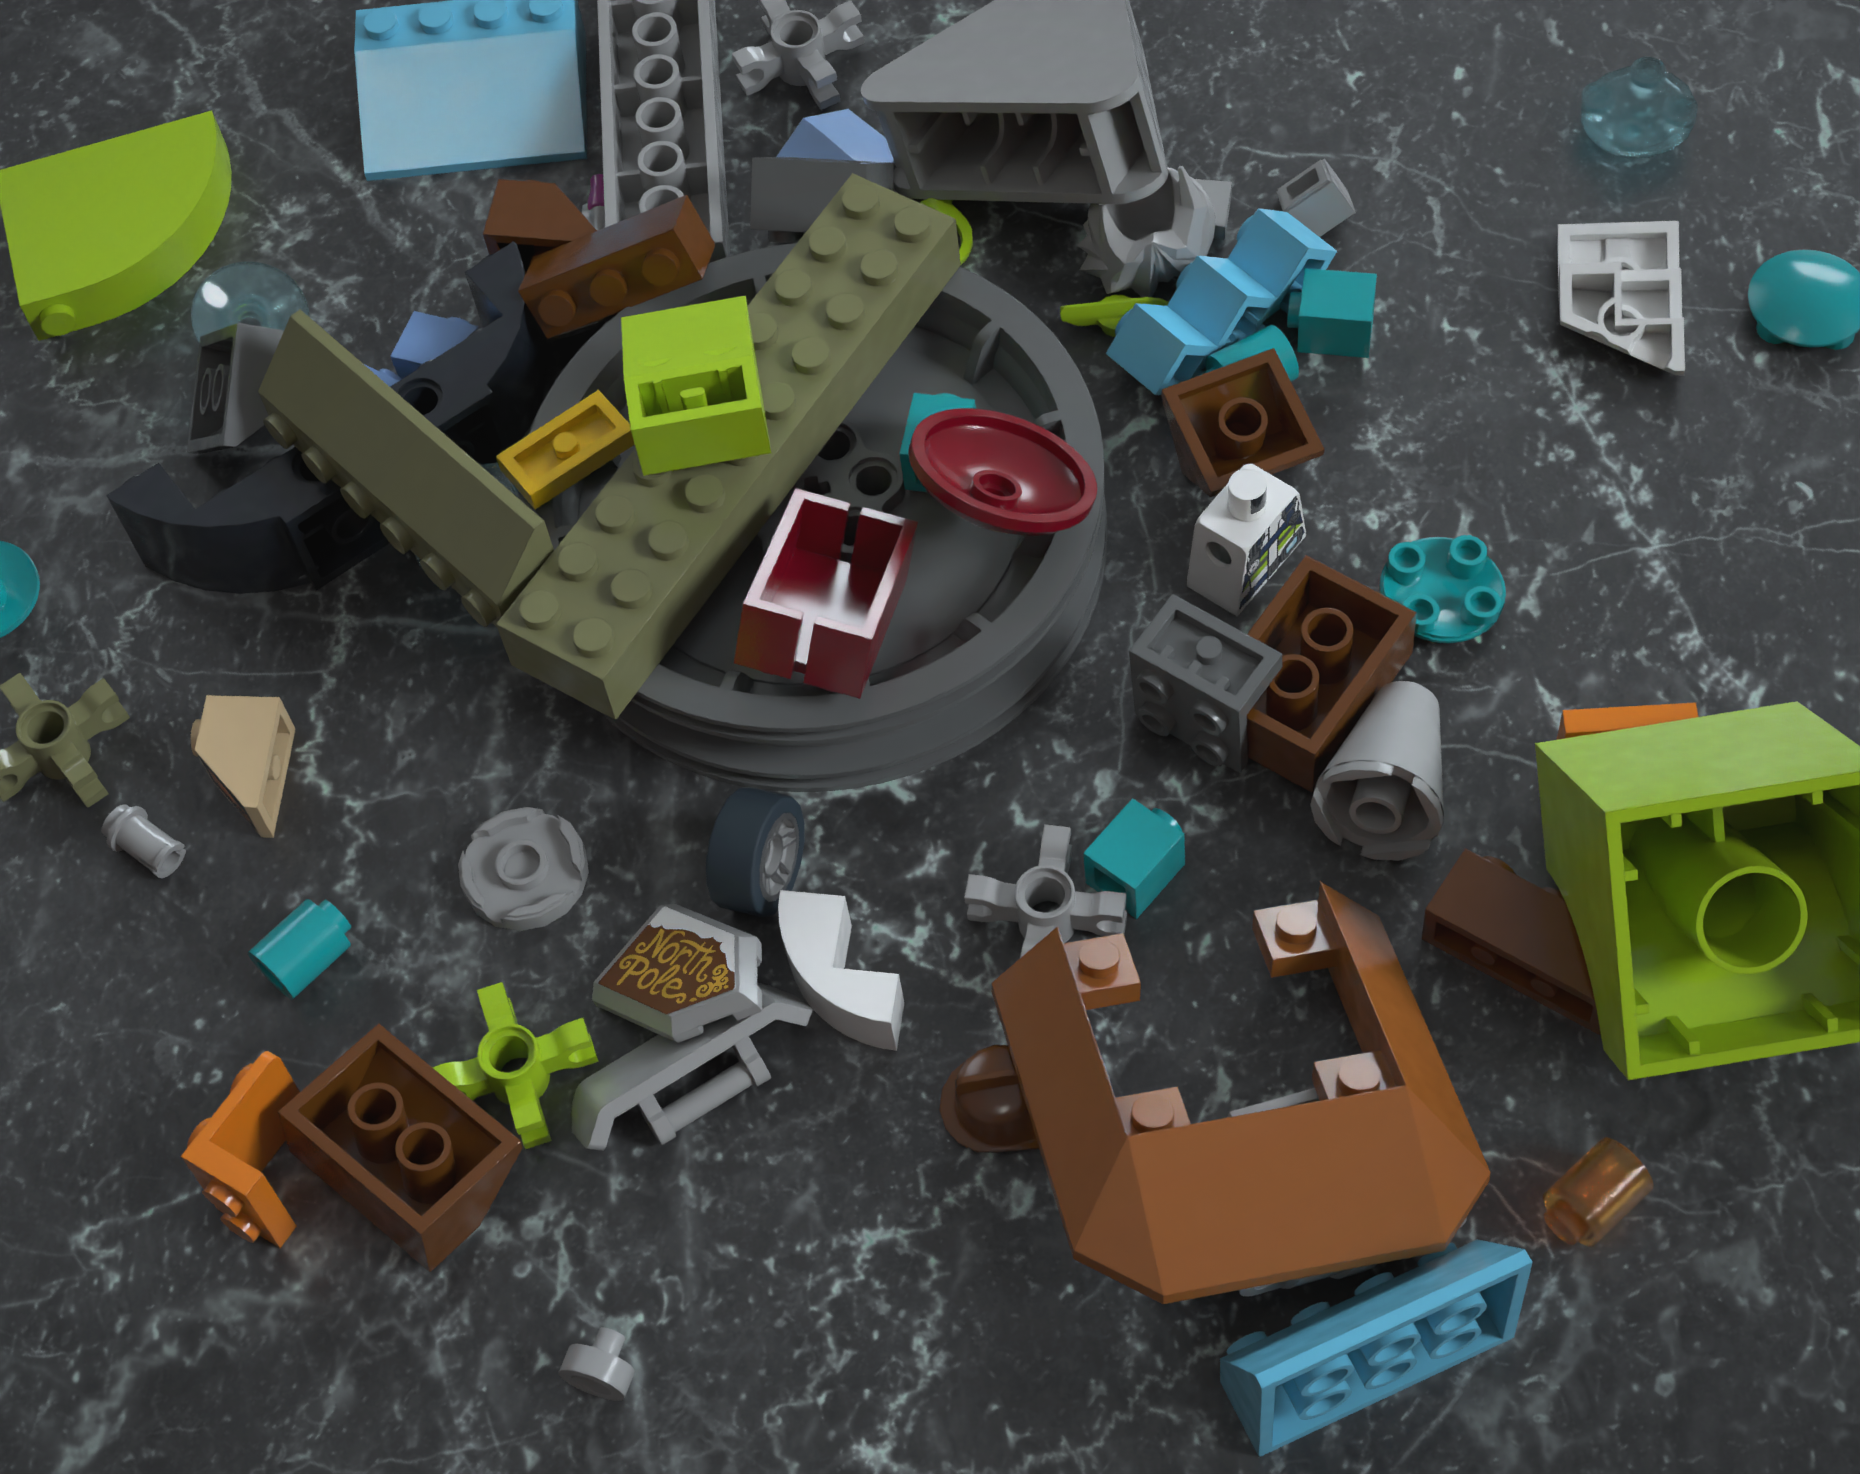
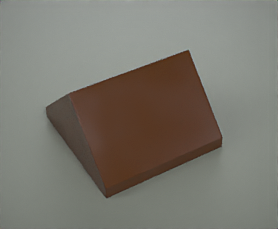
(1239, 419)

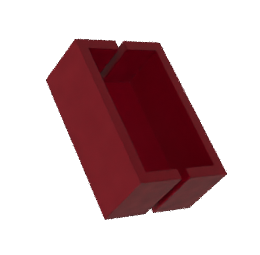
(818, 611)

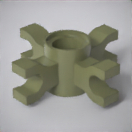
(72, 726)

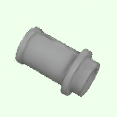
(132, 832)

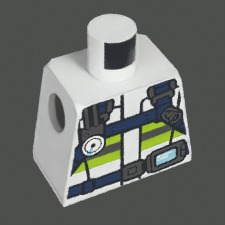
(1244, 538)

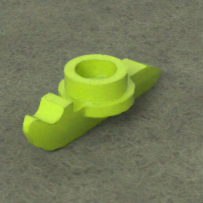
(1104, 313)

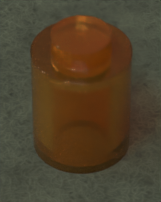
(1596, 1193)

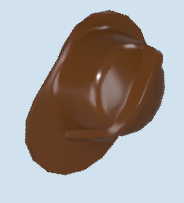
(986, 1105)

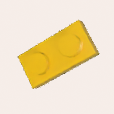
(566, 449)

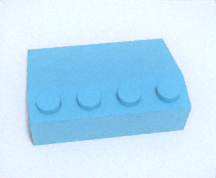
(470, 85)
(1374, 1342)

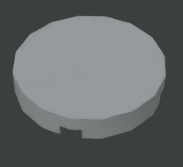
(523, 869)

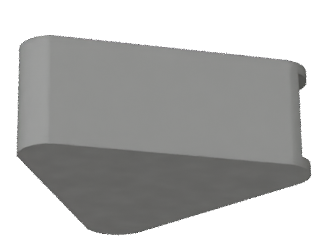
(1024, 107)

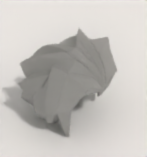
(1149, 238)

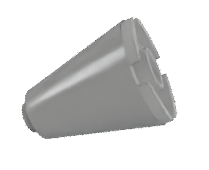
(1386, 777)

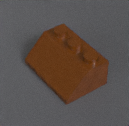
(401, 1145)

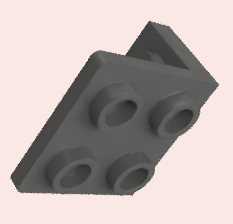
(1200, 681)

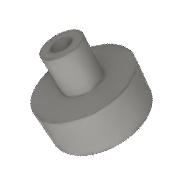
(598, 1367)

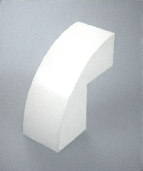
(816, 943)

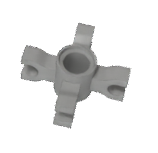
(799, 49)
(1049, 881)

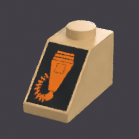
(246, 753)

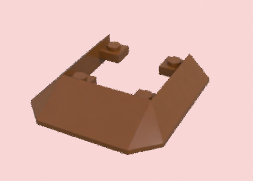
(1260, 1195)

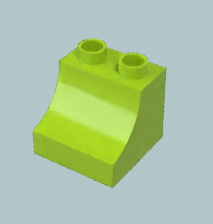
(1711, 883)

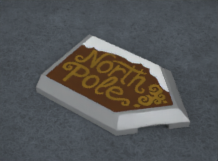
(682, 974)

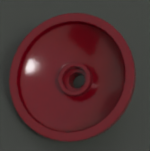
(1002, 472)

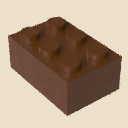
(1336, 655)

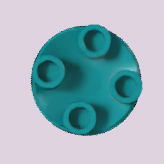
(1806, 300)
(1447, 584)

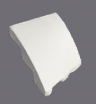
(1624, 288)

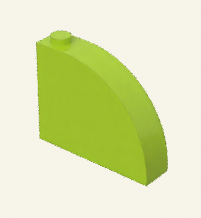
(113, 221)

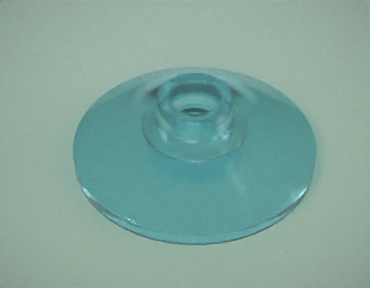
(244, 292)

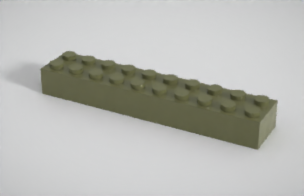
(665, 540)

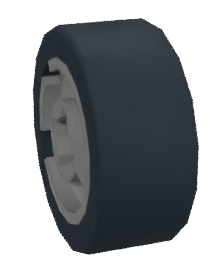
(754, 851)

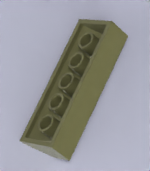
(401, 471)

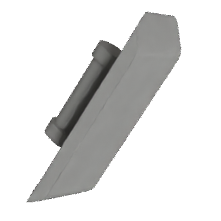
(662, 1061)

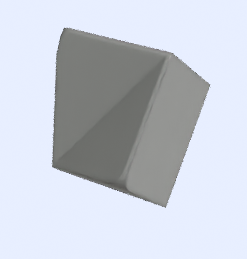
(1316, 198)

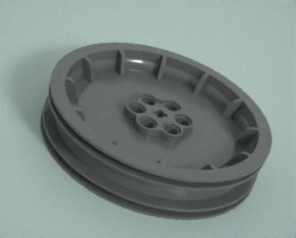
(980, 610)

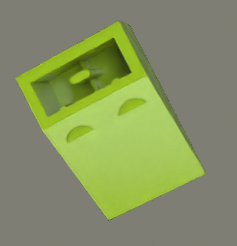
(693, 386)

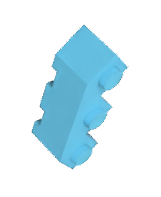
(1219, 301)

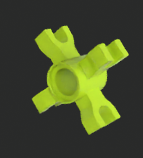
(561, 1049)

